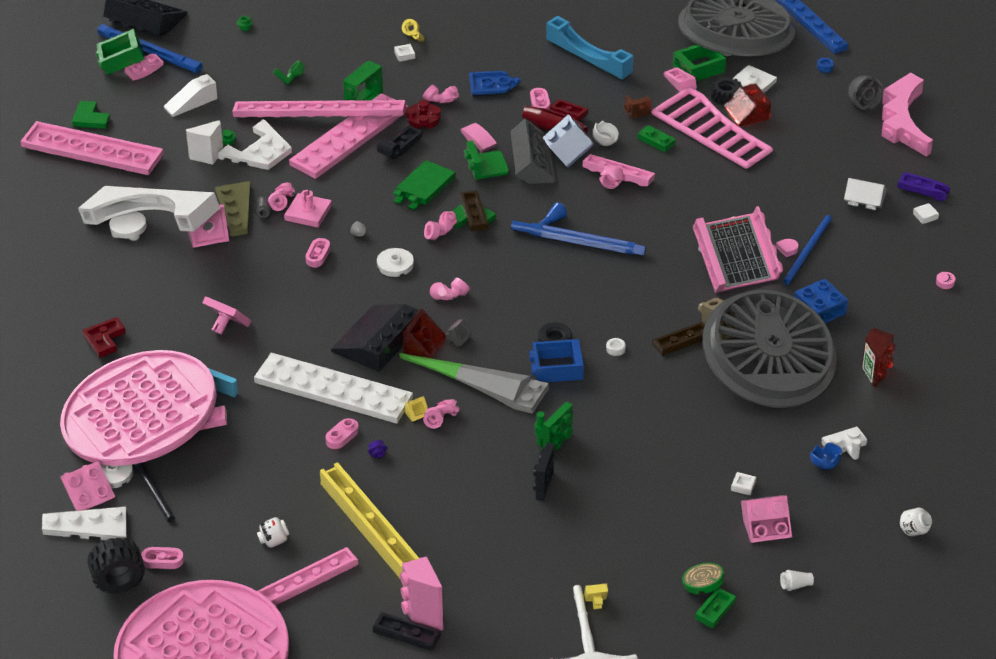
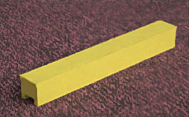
(367, 518)

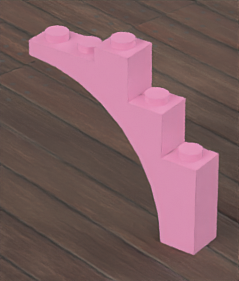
(896, 117)

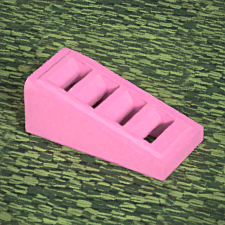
(680, 79)

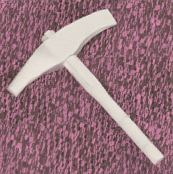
(587, 638)

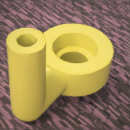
(415, 32)

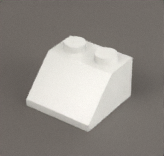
(865, 194)

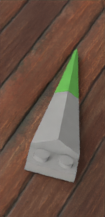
(509, 388)

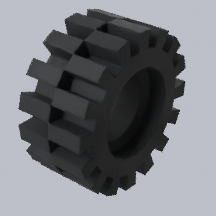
(724, 89)

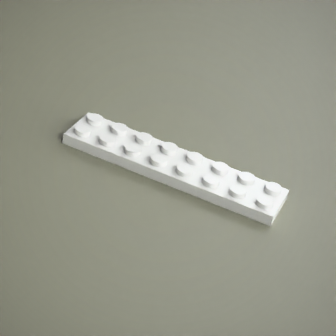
(333, 387)

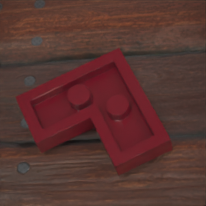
(101, 336)

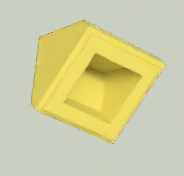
(416, 408)

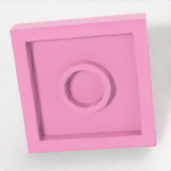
(308, 209)
(225, 314)

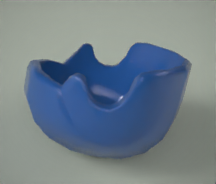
(826, 457)

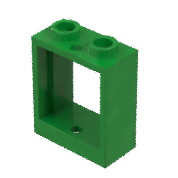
(683, 58)
(119, 59)
(366, 73)

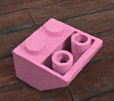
(766, 518)

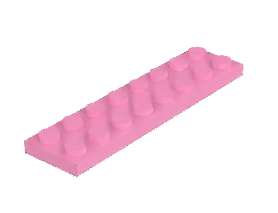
(340, 142)
(92, 148)

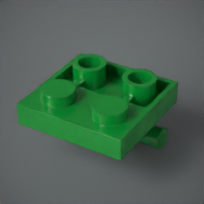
(556, 428)

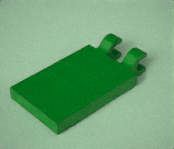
(423, 184)

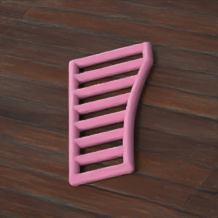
(709, 142)

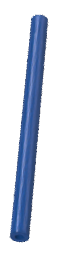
(806, 251)

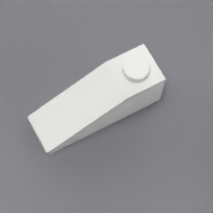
(194, 94)

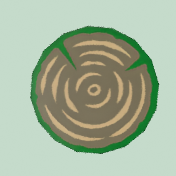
(703, 577)

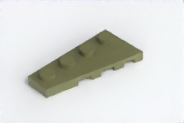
(236, 204)

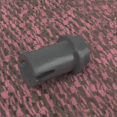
(262, 209)

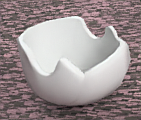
(605, 133)

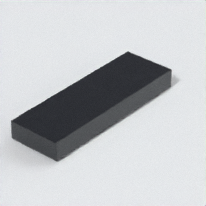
(406, 631)

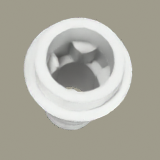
(793, 580)

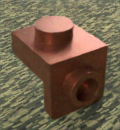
(637, 107)

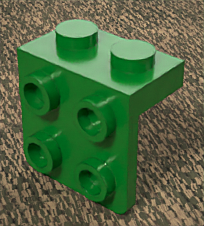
(484, 164)

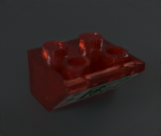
(877, 355)

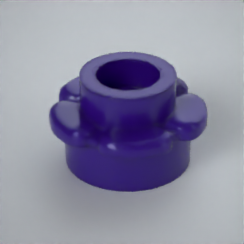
(377, 449)

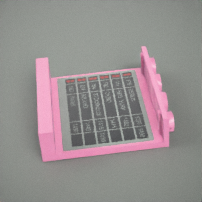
(738, 251)

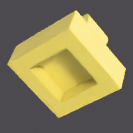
(596, 594)

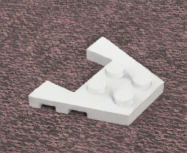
(264, 152)

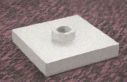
(752, 75)

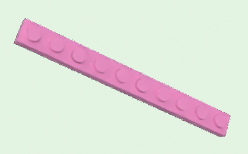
(319, 108)

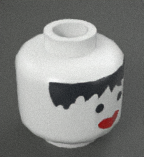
(273, 532)

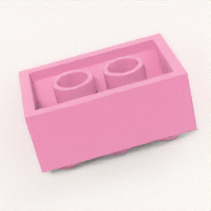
(422, 593)

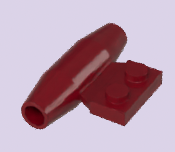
(549, 118)

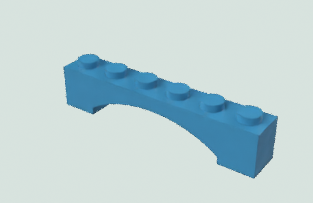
(562, 34)

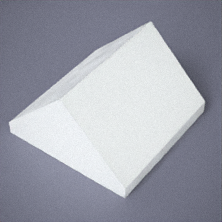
(205, 142)

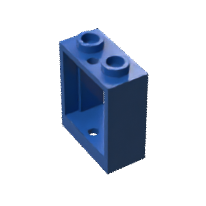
(557, 349)

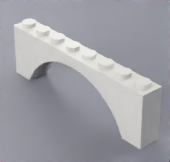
(189, 207)

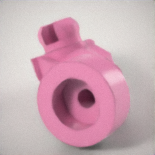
(449, 95)
(278, 199)
(434, 229)
(441, 291)
(434, 416)

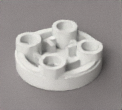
(128, 225)

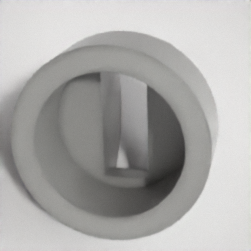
(358, 229)

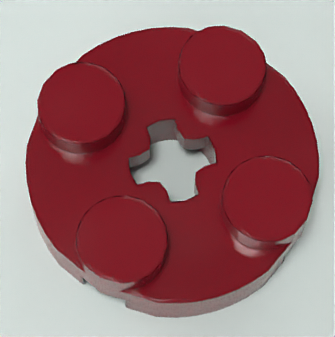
(423, 115)

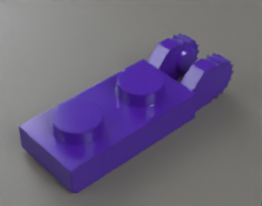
(924, 186)

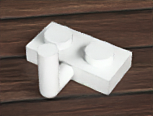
(849, 440)

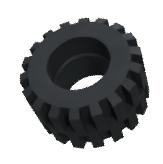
(116, 565)

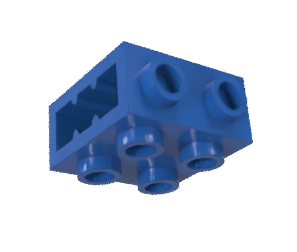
(823, 300)

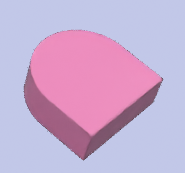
(787, 247)

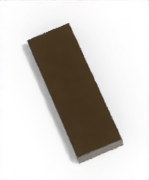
(473, 211)
(679, 339)

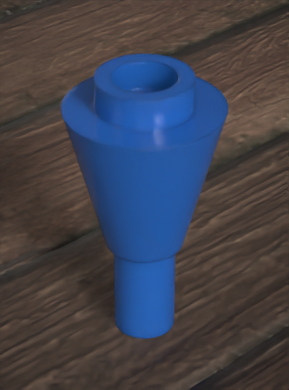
(557, 212)

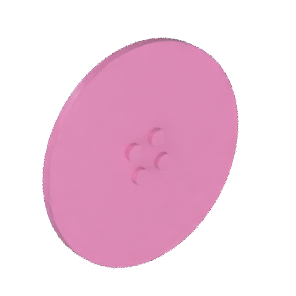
(138, 407)
(204, 623)

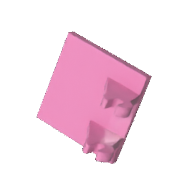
(87, 486)

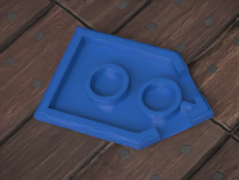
(491, 82)

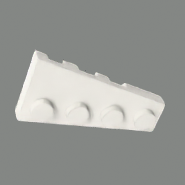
(96, 522)

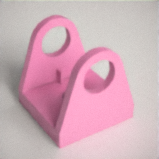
(216, 234)

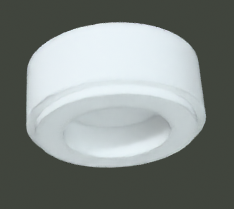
(615, 347)

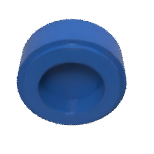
(825, 65)

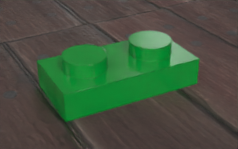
(656, 138)
(715, 607)

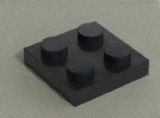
(544, 471)

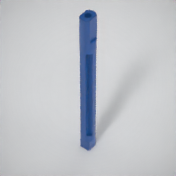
(149, 48)
(579, 238)

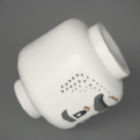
(915, 521)

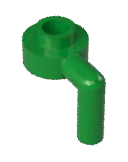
(296, 70)

